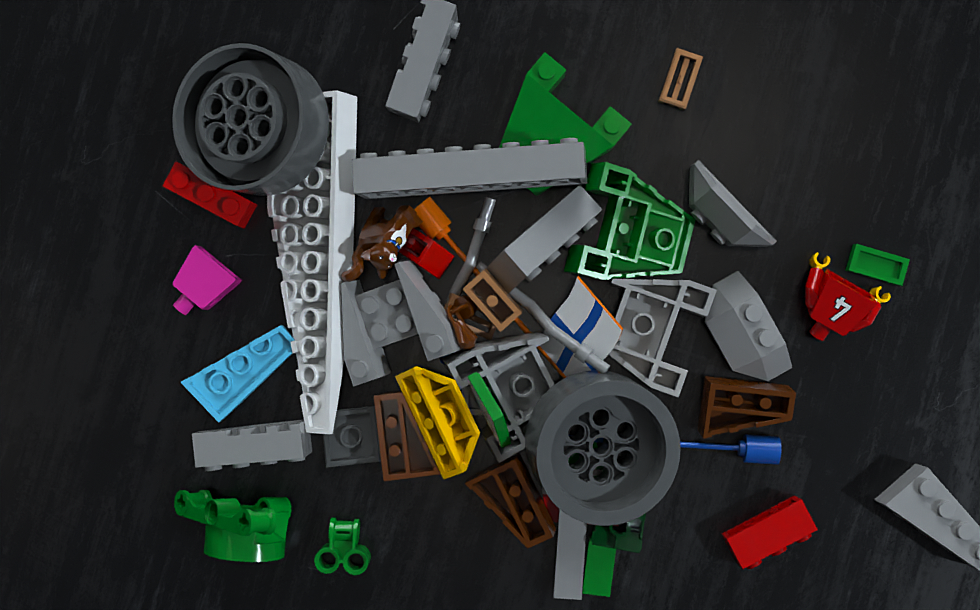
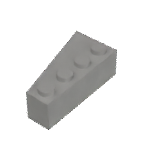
(423, 59)
(544, 239)
(251, 444)
(934, 512)

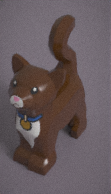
(382, 240)

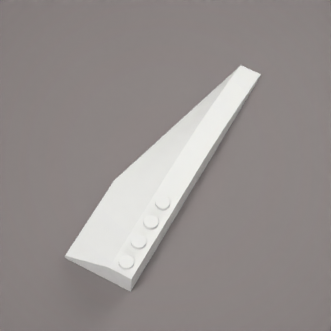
(314, 249)

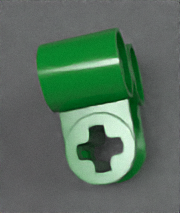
(342, 544)

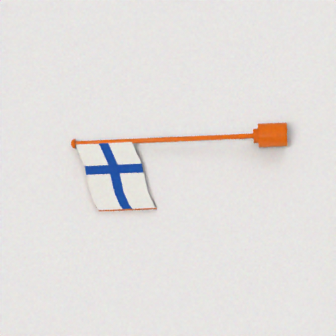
(579, 316)

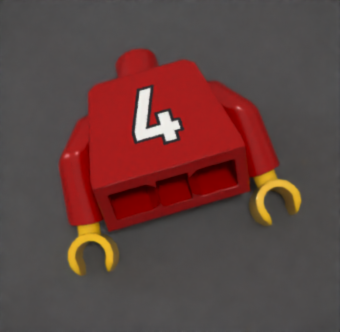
(838, 303)

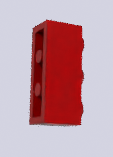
(216, 200)
(770, 532)

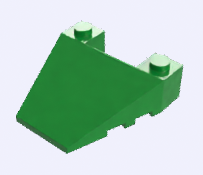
(544, 117)
(638, 232)

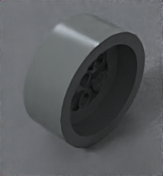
(293, 111)
(625, 486)

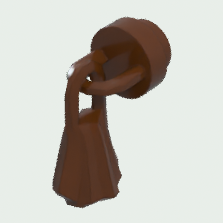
(463, 308)

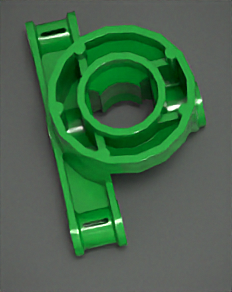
(238, 530)

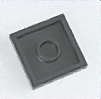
(353, 438)

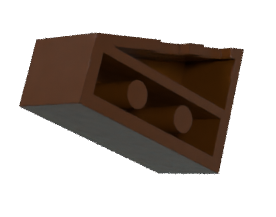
(742, 404)
(400, 440)
(515, 499)

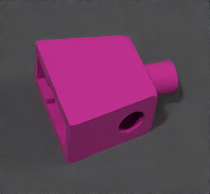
(202, 281)

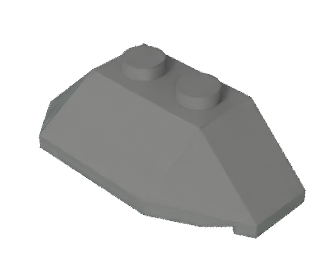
(723, 212)
(746, 330)

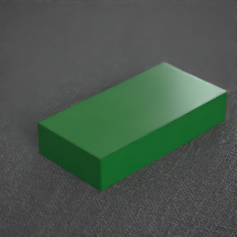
(877, 265)
(598, 570)

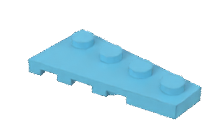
(236, 376)

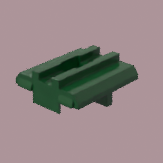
(625, 541)

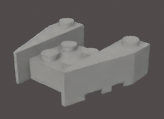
(391, 315)
(647, 319)
(514, 377)

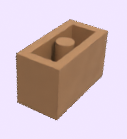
(493, 300)

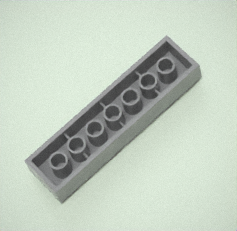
(470, 170)

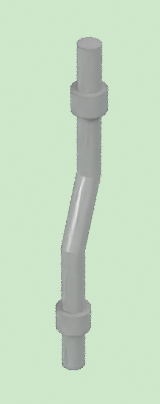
(481, 227)
(582, 351)

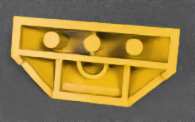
(441, 418)

